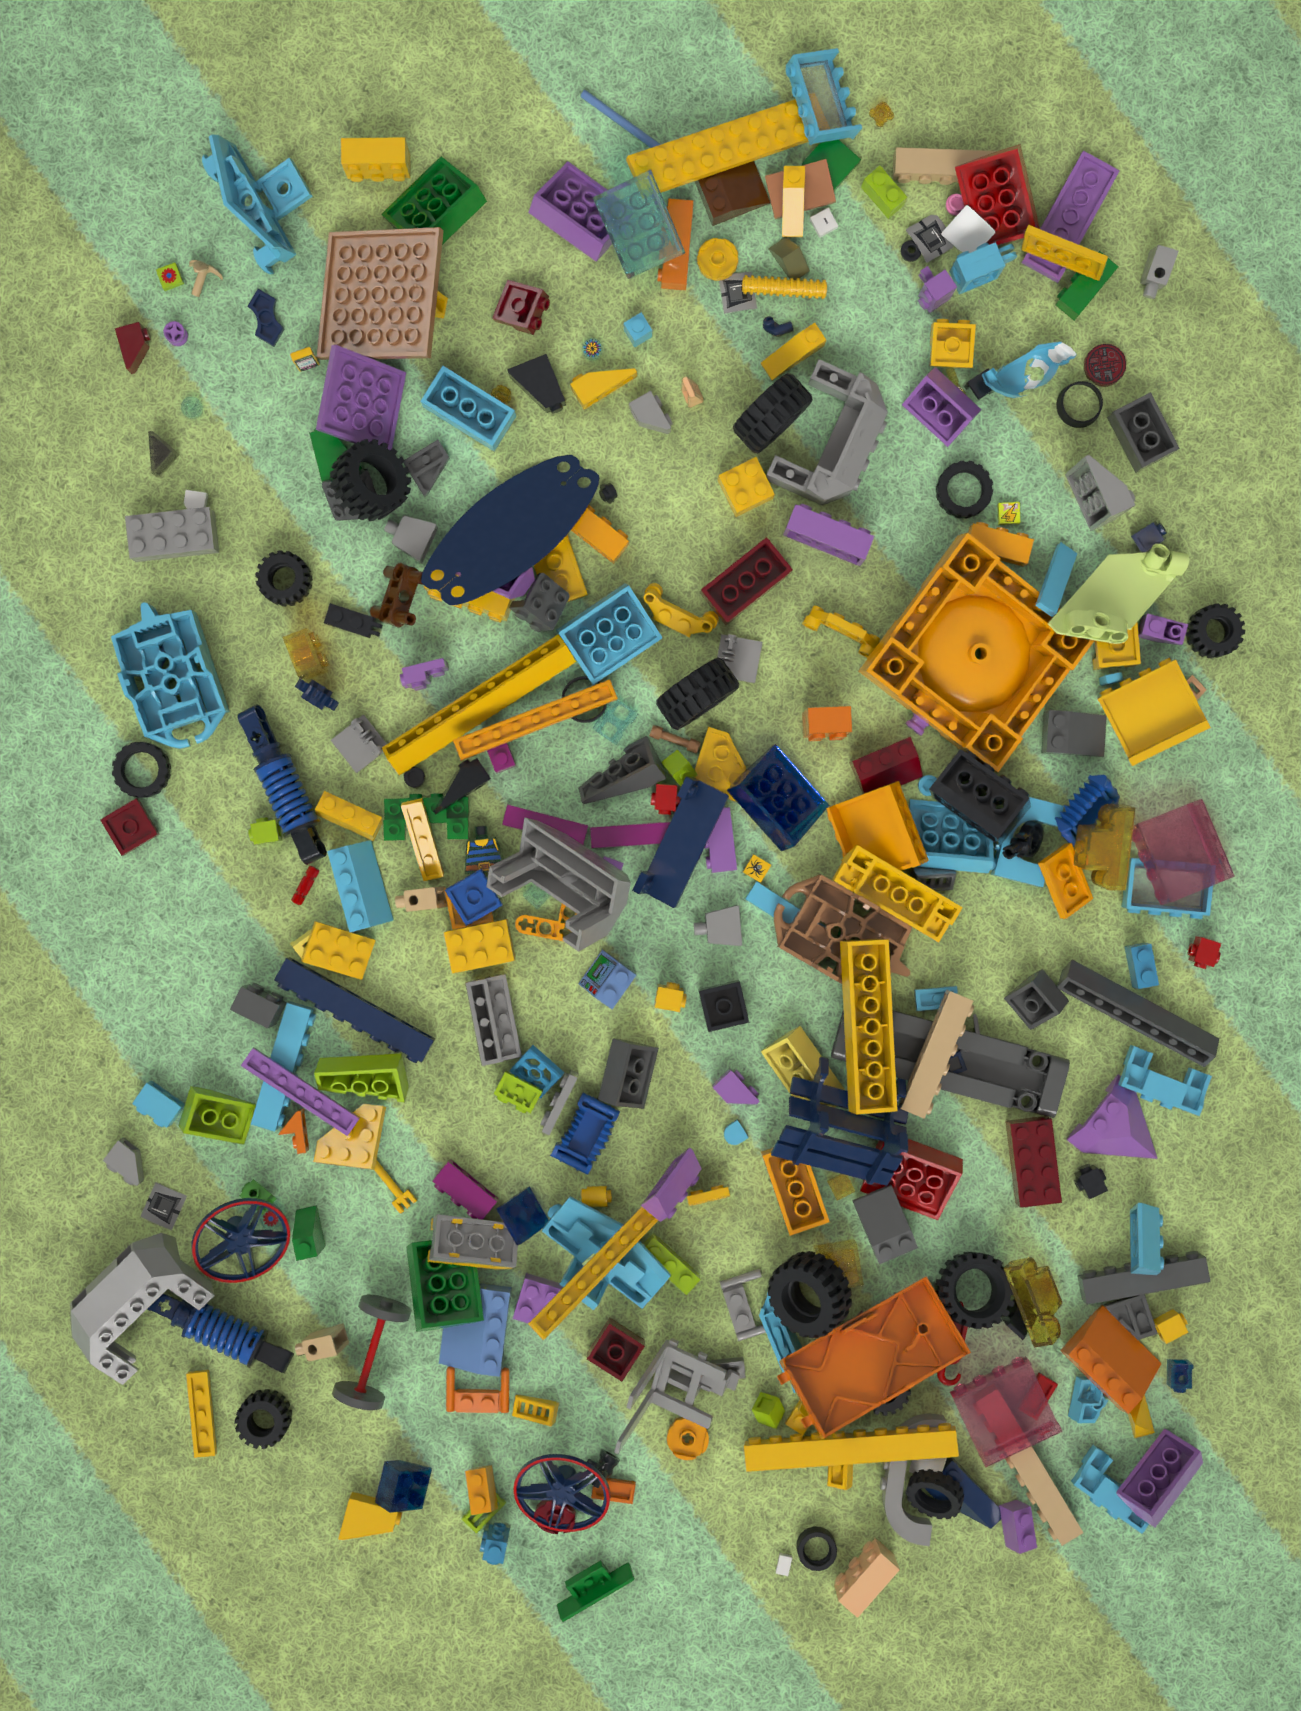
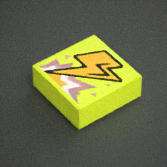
(1008, 513)

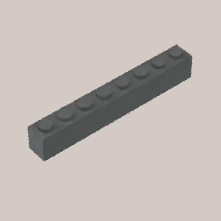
(1138, 1013)

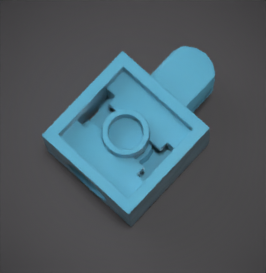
(980, 266)

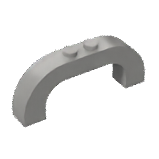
(911, 1528)

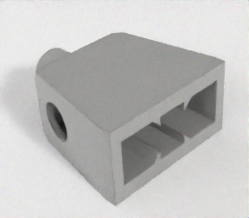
(1159, 261)
(412, 536)
(721, 926)

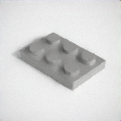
(558, 1101)

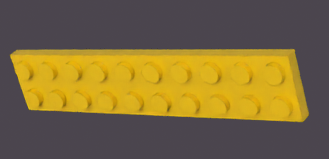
(721, 147)

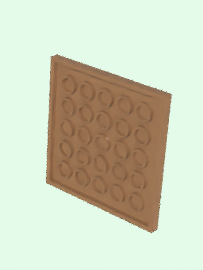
(381, 292)

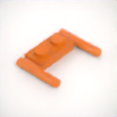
(477, 1399)

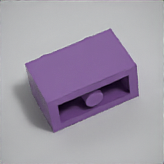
(1018, 1526)

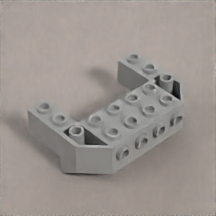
(848, 444)

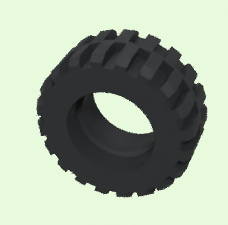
(772, 413)
(697, 693)
(795, 1309)

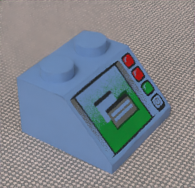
(607, 979)

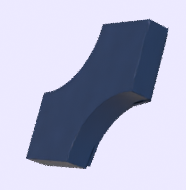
(268, 328)

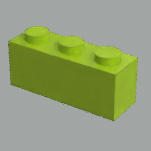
(681, 1272)

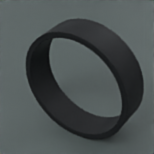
(579, 720)

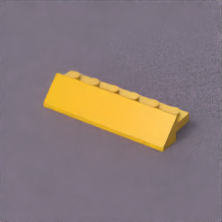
(896, 893)

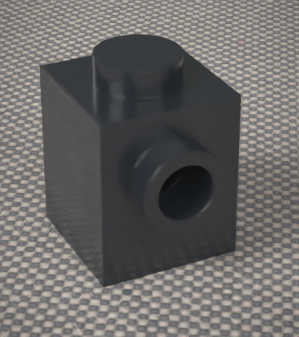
(1090, 1181)

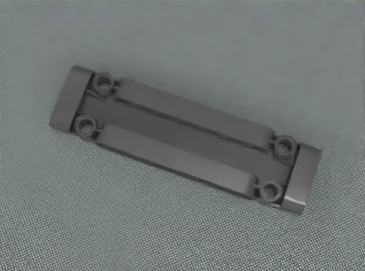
(995, 1070)

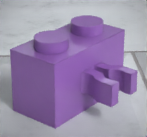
(935, 290)

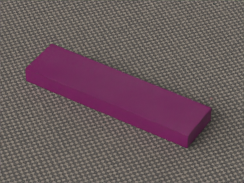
(515, 816)
(628, 835)

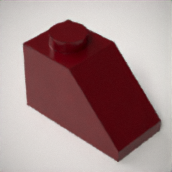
(133, 344)

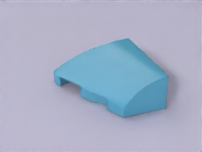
(1086, 1403)

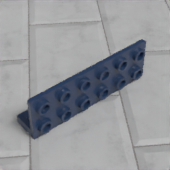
(682, 842)

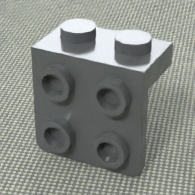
(337, 511)
(542, 604)

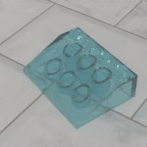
(639, 224)

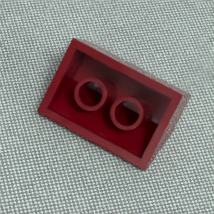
(887, 766)

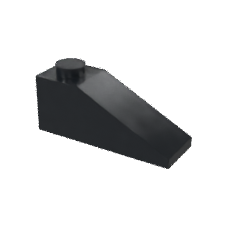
(464, 782)

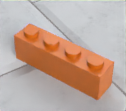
(675, 270)

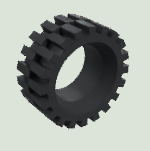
(356, 494)
(1000, 1290)

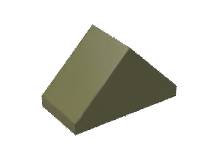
(789, 258)

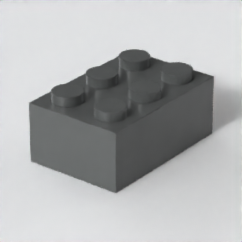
(1143, 432)

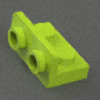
(517, 1092)

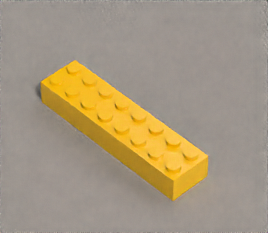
(868, 1026)

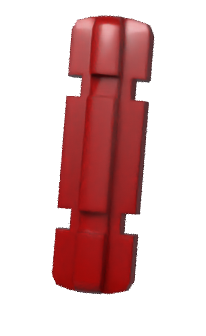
(305, 885)

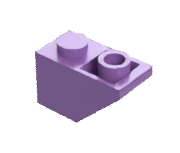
(1161, 629)
(733, 1090)

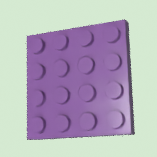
(360, 398)

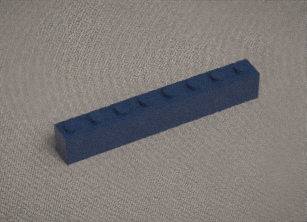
(354, 1009)

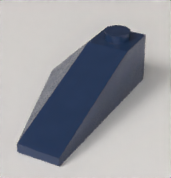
(976, 1501)

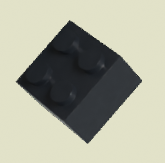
(723, 1005)

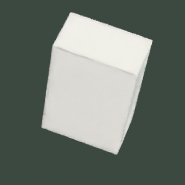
(783, 1564)

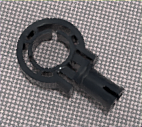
(1027, 841)

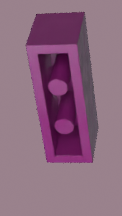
(465, 1190)

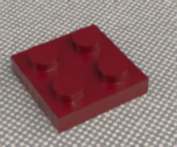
(129, 827)

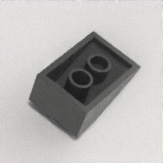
(1073, 733)
(885, 1224)

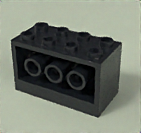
(978, 810)

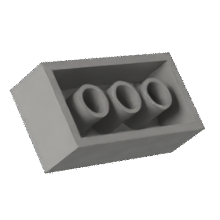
(172, 534)

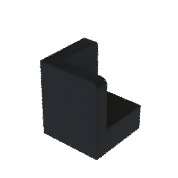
(978, 386)

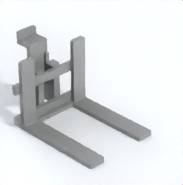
(684, 1372)

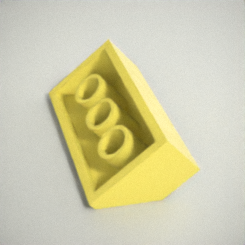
(796, 1057)

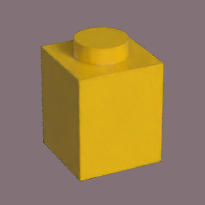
(1170, 1326)

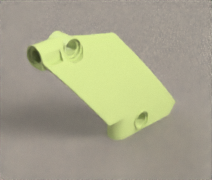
(1119, 594)

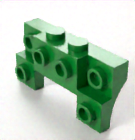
(455, 816)

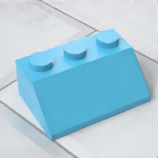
(1145, 1240)

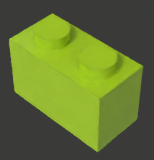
(884, 192)

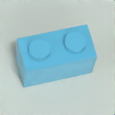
(158, 1104)

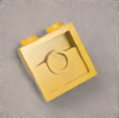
(952, 344)

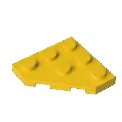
(719, 761)
(361, 1144)

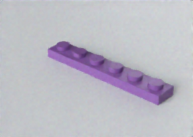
(300, 1091)

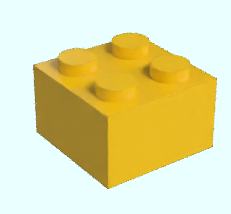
(745, 486)

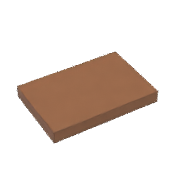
(818, 188)

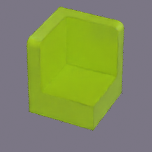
(768, 1410)

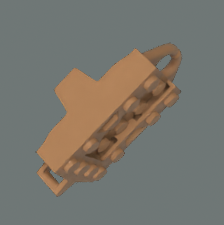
(834, 907)

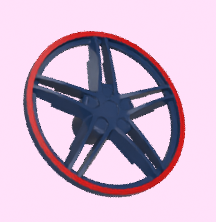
(240, 1240)
(562, 1490)

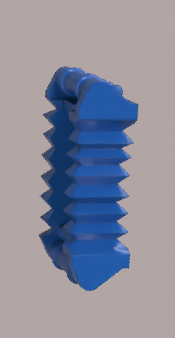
(1086, 806)
(586, 1134)

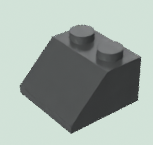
(1037, 999)

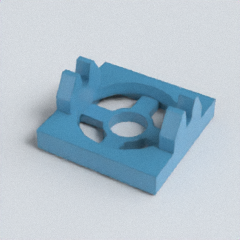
(545, 1062)

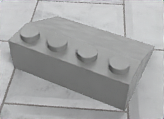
(1098, 493)

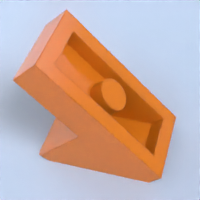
(297, 1125)

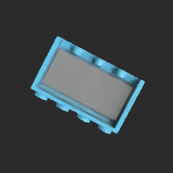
(820, 96)
(1140, 896)

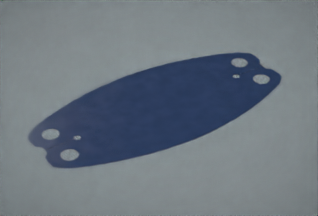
(510, 529)

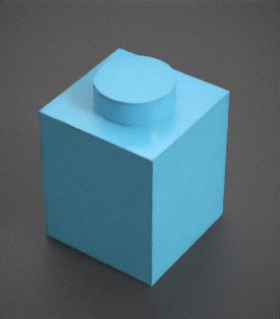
(637, 329)

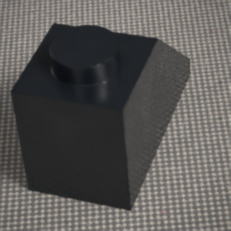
(1015, 1321)

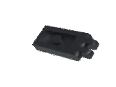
(351, 621)

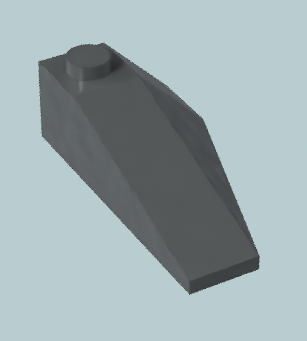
(632, 772)

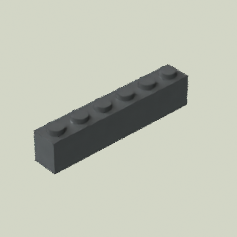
(1120, 1283)

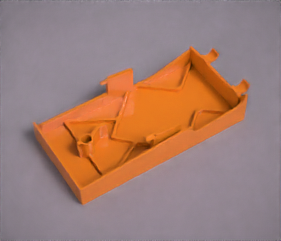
(873, 1358)

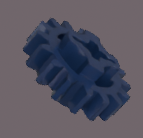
(316, 694)

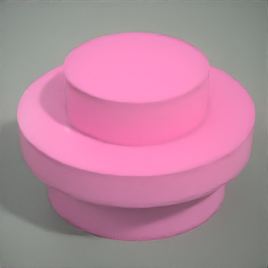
(954, 204)

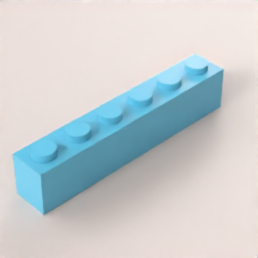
(286, 1052)

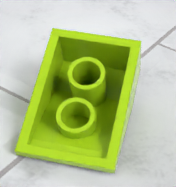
(216, 1115)

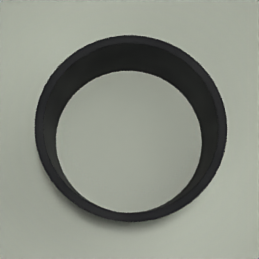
(1063, 414)

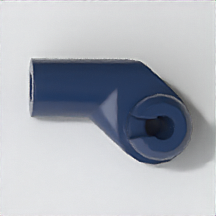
(776, 329)

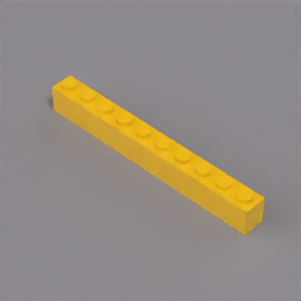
(478, 705)
(851, 1448)

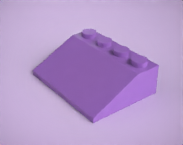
(570, 211)

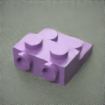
(418, 675)

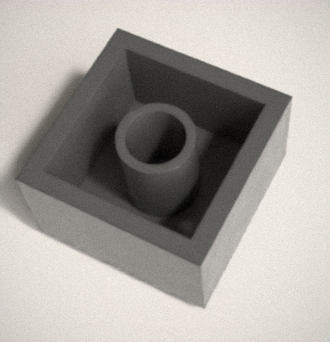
(258, 1005)

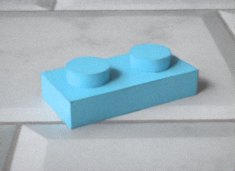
(931, 997)

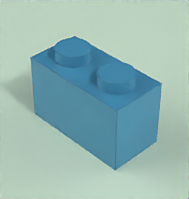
(1141, 965)

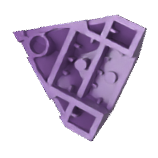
(1115, 1126)

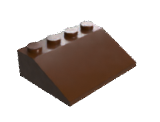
(732, 193)

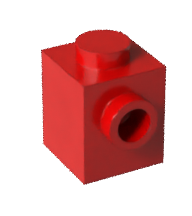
(665, 799)
(1204, 952)

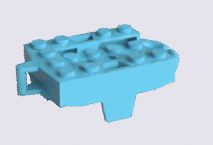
(157, 704)

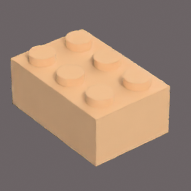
(866, 1577)

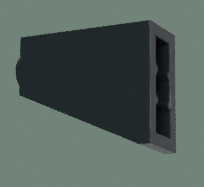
(539, 383)

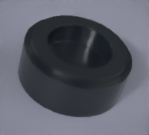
(414, 777)

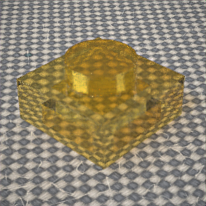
(841, 1186)

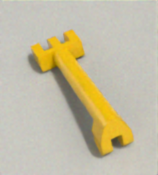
(400, 1196)

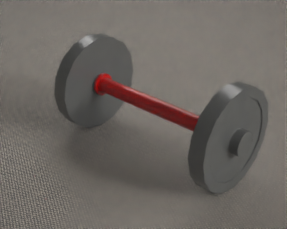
(359, 1394)

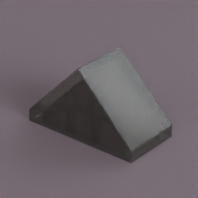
(161, 454)

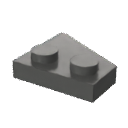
(427, 466)
(1133, 1315)

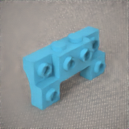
(1152, 1085)
(1102, 1488)

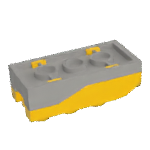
(472, 1243)

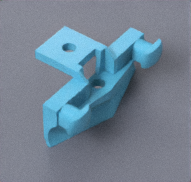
(237, 183)
(585, 1232)

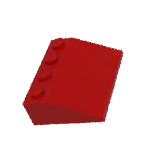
(999, 193)
(923, 1179)

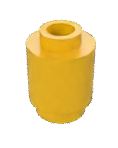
(596, 1196)

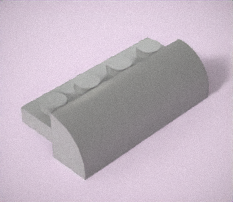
(493, 1019)

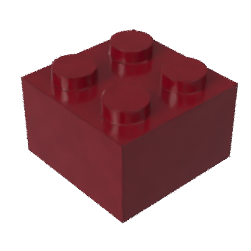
(615, 1349)

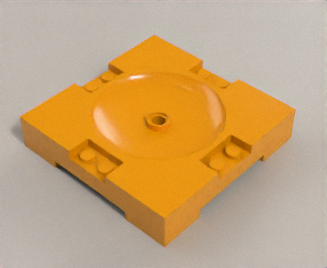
(932, 663)

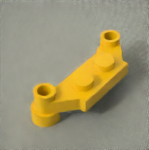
(676, 617)
(836, 622)

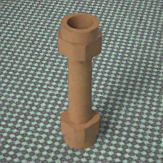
(657, 732)

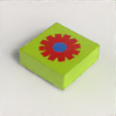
(169, 276)

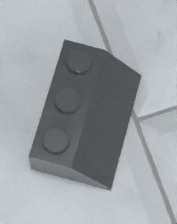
(628, 1074)

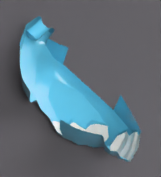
(1010, 379)

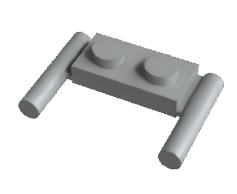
(739, 1307)

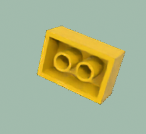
(375, 158)
(479, 946)

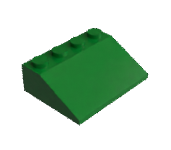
(437, 199)
(442, 1292)

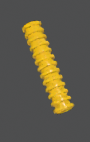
(784, 286)

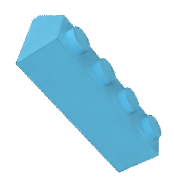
(360, 885)

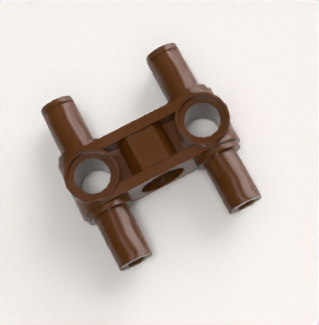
(395, 609)

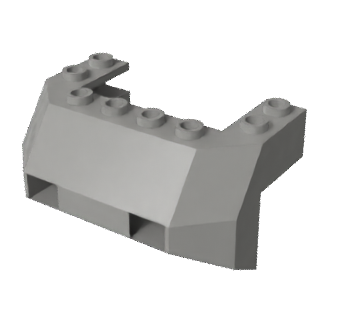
(568, 874)
(124, 1294)

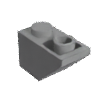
(649, 414)
(126, 1161)

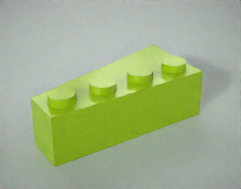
(365, 1074)

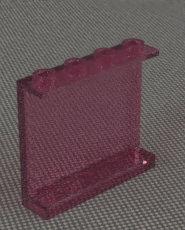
(1181, 852)
(1005, 1411)

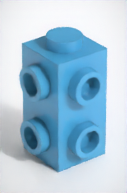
(495, 1543)

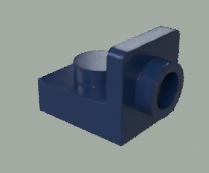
(1149, 536)

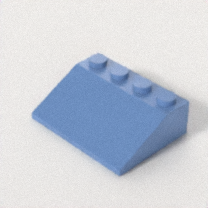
(481, 1344)

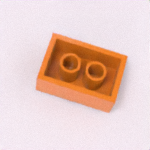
(827, 722)

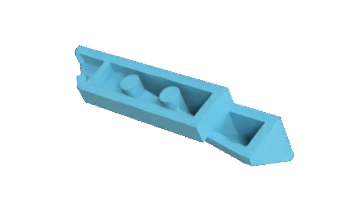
(781, 1339)

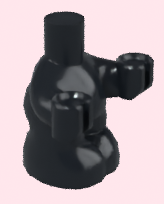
(605, 1465)

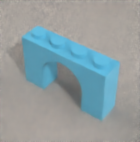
(1017, 868)

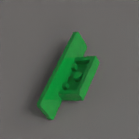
(592, 1586)

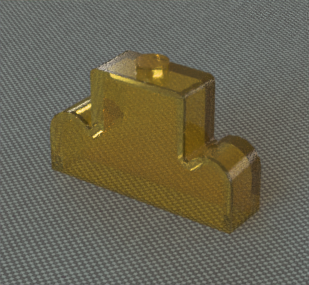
(1107, 846)
(1036, 1299)

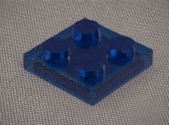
(522, 1215)

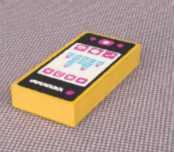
(304, 359)

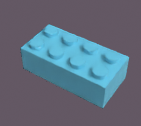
(468, 408)

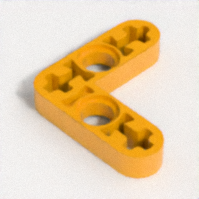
(555, 925)

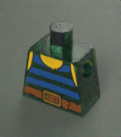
(482, 851)

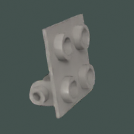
(740, 656)
(359, 743)

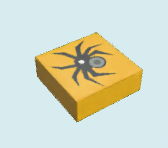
(756, 868)

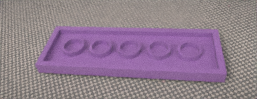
(1075, 208)

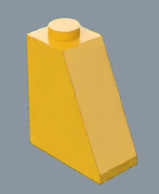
(366, 1518)

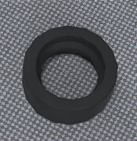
(816, 1565)

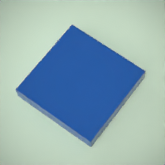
(473, 897)

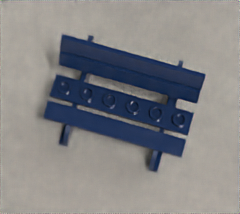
(835, 1154)

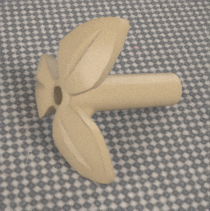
(202, 270)

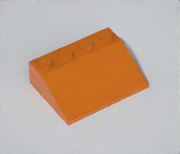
(1112, 1359)

